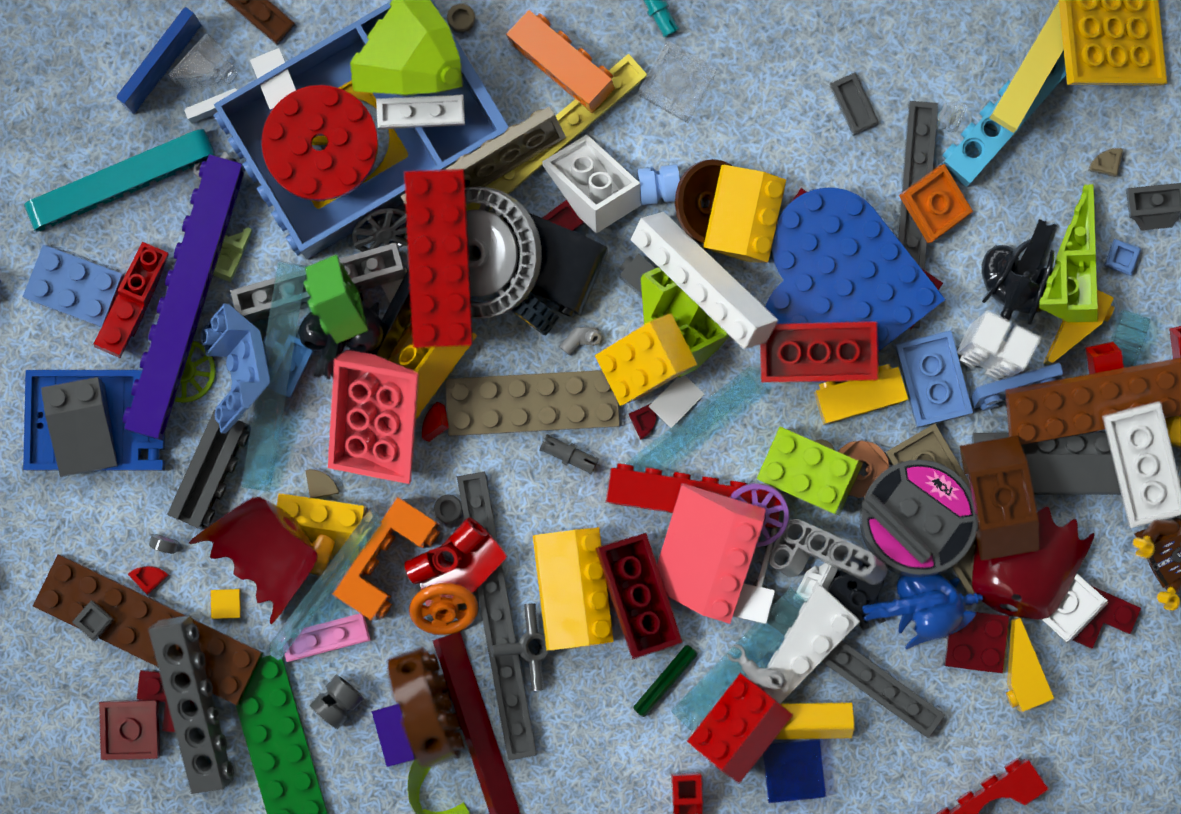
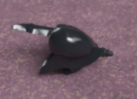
(1015, 281)
(315, 339)

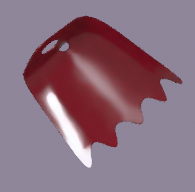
(265, 548)
(1037, 576)

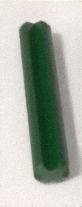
(665, 680)

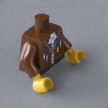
(1162, 549)

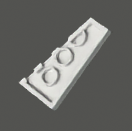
(814, 634)

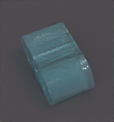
(1130, 335)

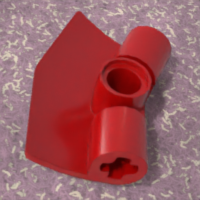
(474, 555)

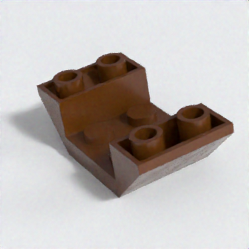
(1001, 497)

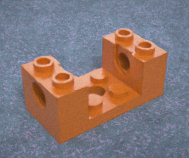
(360, 592)

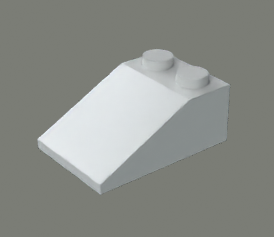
(593, 183)

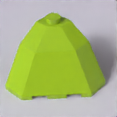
(408, 53)
(699, 330)

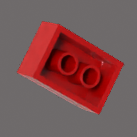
(739, 728)

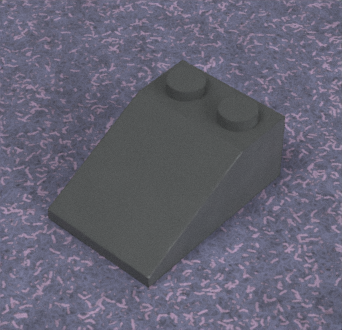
(79, 426)

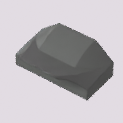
(1154, 205)

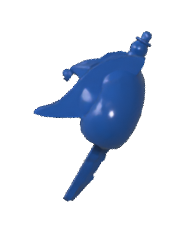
(931, 604)

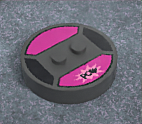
(932, 505)

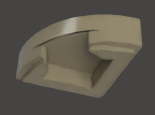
(1107, 162)
(320, 484)

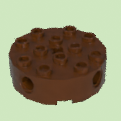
(425, 707)

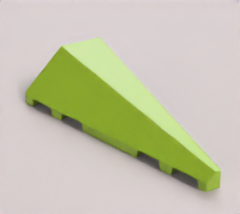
(1073, 282)

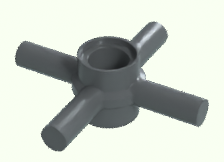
(522, 647)

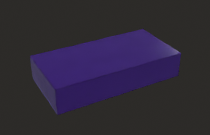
(392, 735)

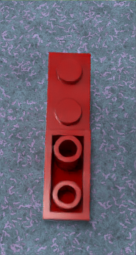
(132, 300)

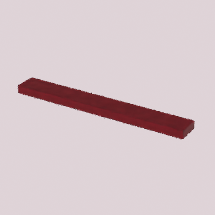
(475, 725)

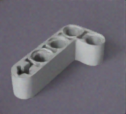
(832, 553)

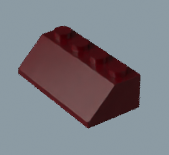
(639, 595)

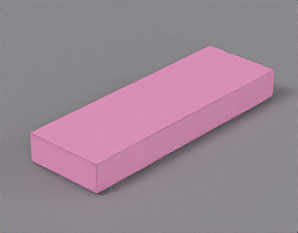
(329, 637)

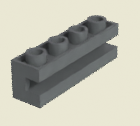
(207, 472)

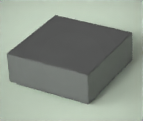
(93, 620)

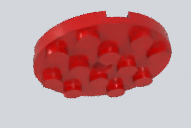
(314, 113)

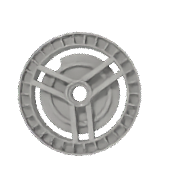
(500, 251)

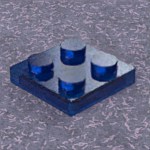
(794, 771)

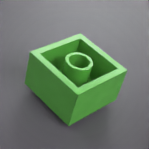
(335, 299)

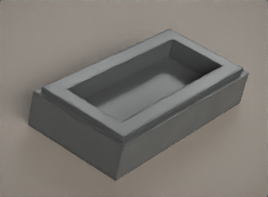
(854, 103)

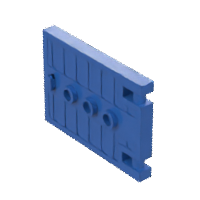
(118, 385)

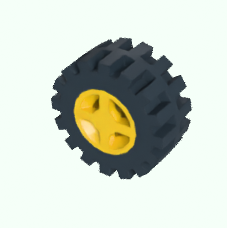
(536, 314)

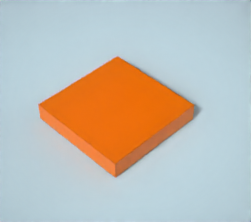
(936, 203)

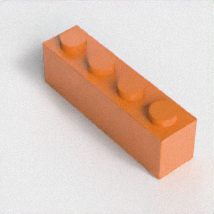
(561, 61)

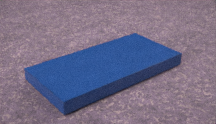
(159, 60)

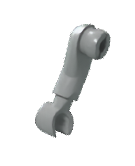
(759, 676)

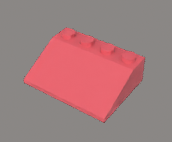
(372, 417)
(709, 551)

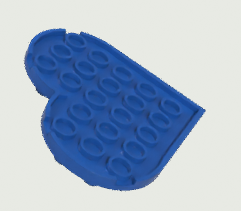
(845, 267)

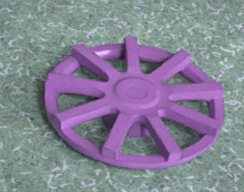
(772, 491)

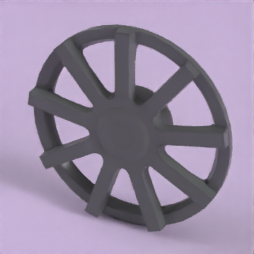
(381, 230)

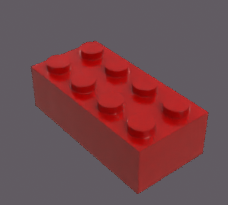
(821, 352)

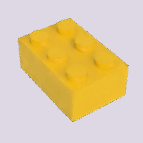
(646, 359)

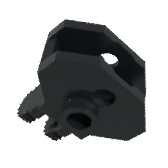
(855, 594)

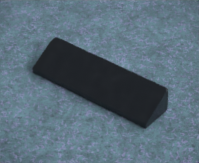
(395, 319)

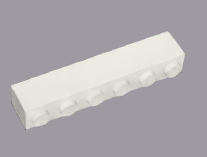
(704, 280)

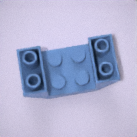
(236, 338)

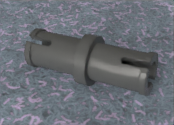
(569, 454)

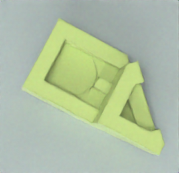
(231, 254)

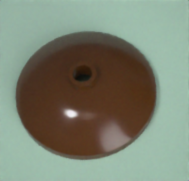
(697, 184)

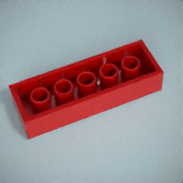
(438, 258)

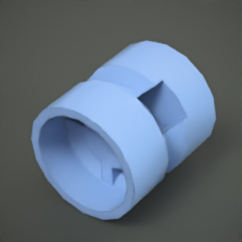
(658, 184)

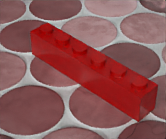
(660, 492)

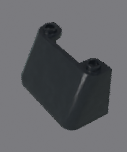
(567, 265)

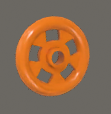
(443, 609)

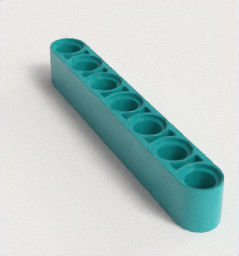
(118, 179)

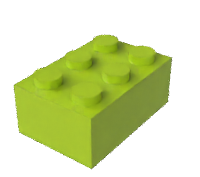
(809, 471)

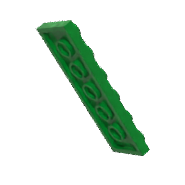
(279, 743)

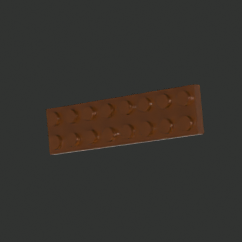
(73, 586)

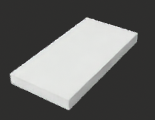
(1144, 464)

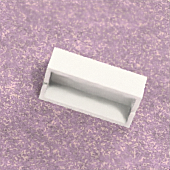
(985, 347)

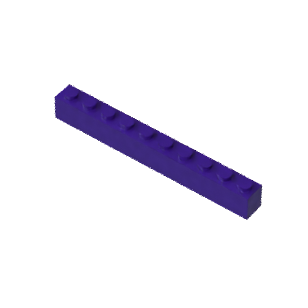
(184, 298)

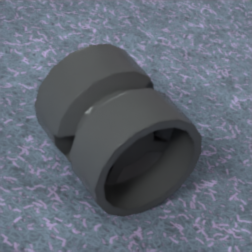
(336, 701)

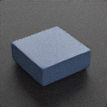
(1122, 257)

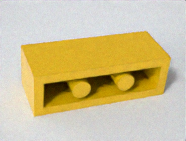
(860, 396)

